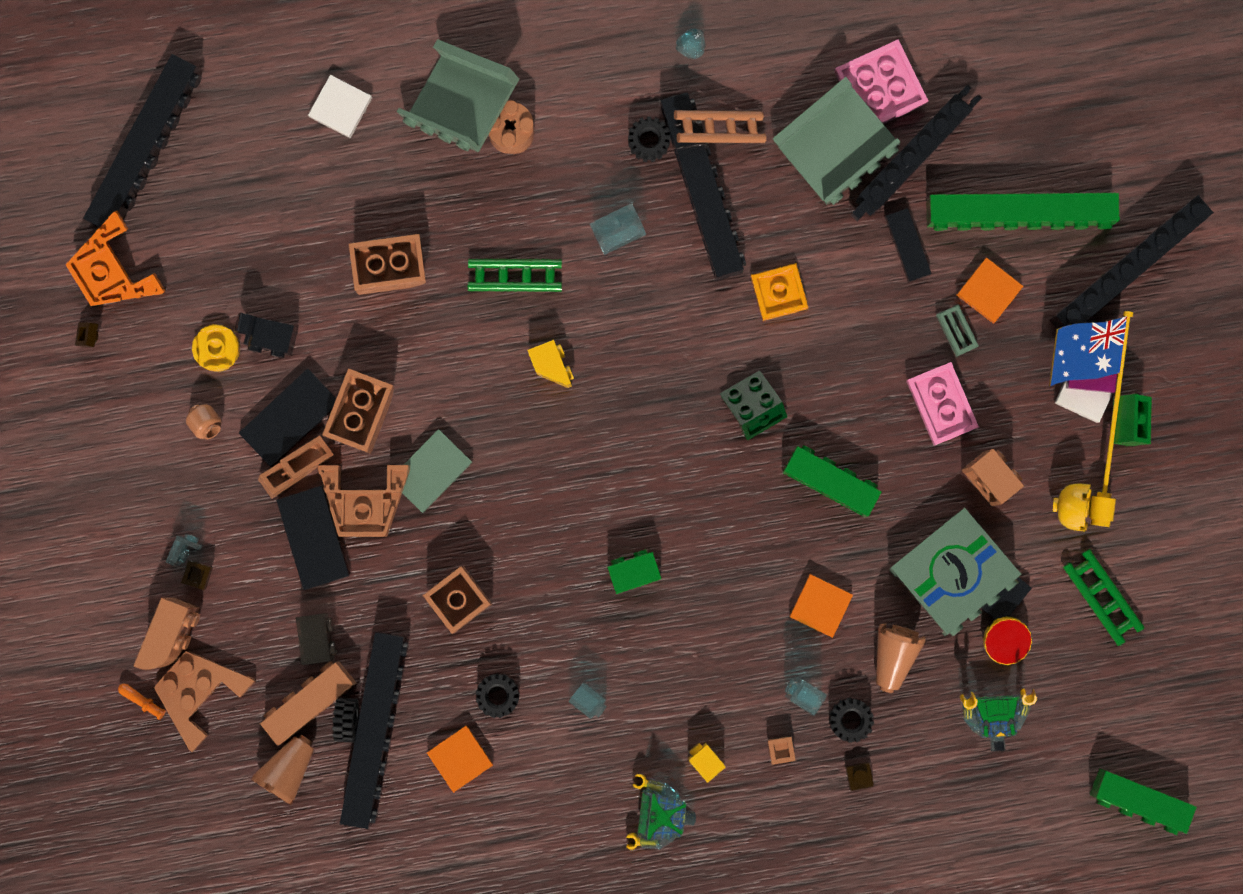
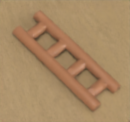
(710, 135)

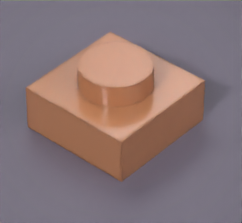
(781, 750)

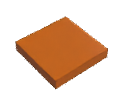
(989, 290)
(821, 605)
(460, 758)

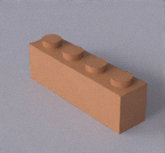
(308, 703)

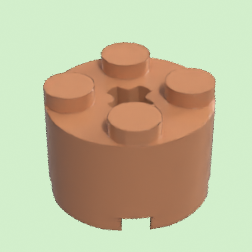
(518, 139)

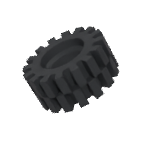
(649, 125)
(483, 699)
(345, 719)
(864, 727)

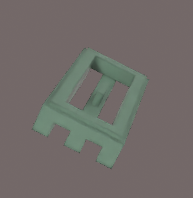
(940, 316)

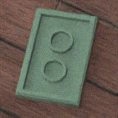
(433, 470)

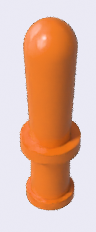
(146, 704)

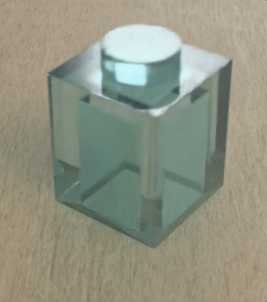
(588, 701)

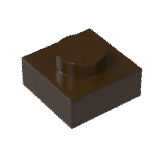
(86, 334)
(196, 575)
(859, 776)

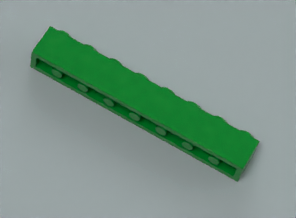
(1022, 210)

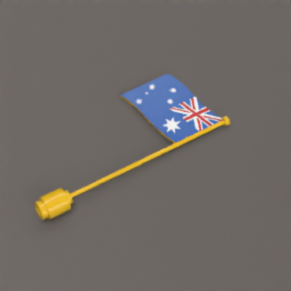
(1092, 353)

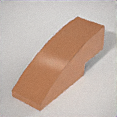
(295, 467)

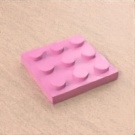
(885, 81)

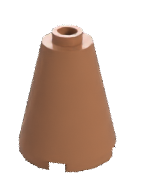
(895, 655)
(286, 769)

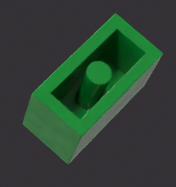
(1133, 420)
(634, 572)

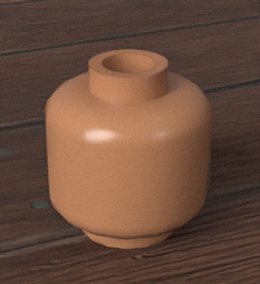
(203, 421)

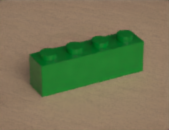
(831, 481)
(1143, 801)

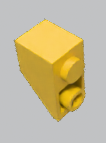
(549, 364)

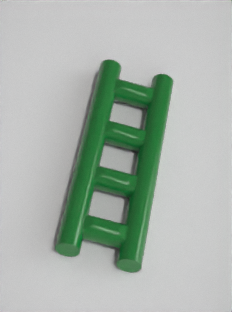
(526, 284)
(1118, 599)

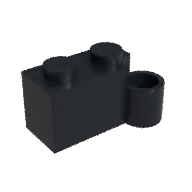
(266, 335)

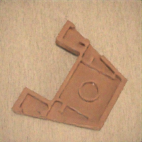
(363, 511)
(188, 687)

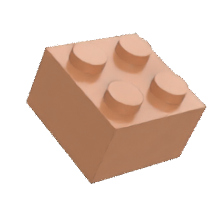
(993, 477)
(457, 599)

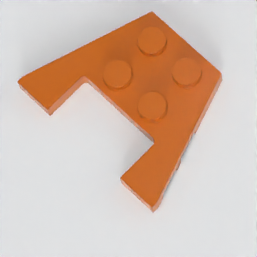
(101, 273)

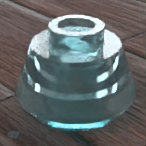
(691, 43)

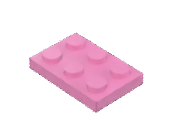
(942, 403)

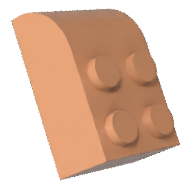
(387, 264)
(359, 411)
(167, 634)

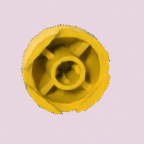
(1074, 506)

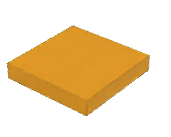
(779, 292)

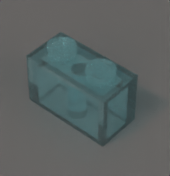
(618, 229)
(804, 695)

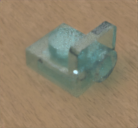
(179, 551)

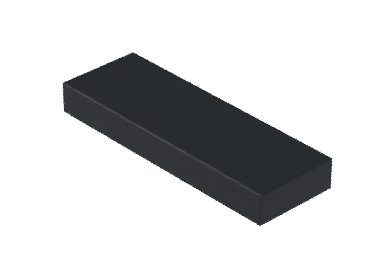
(908, 245)

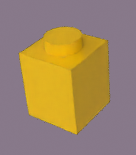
(705, 761)

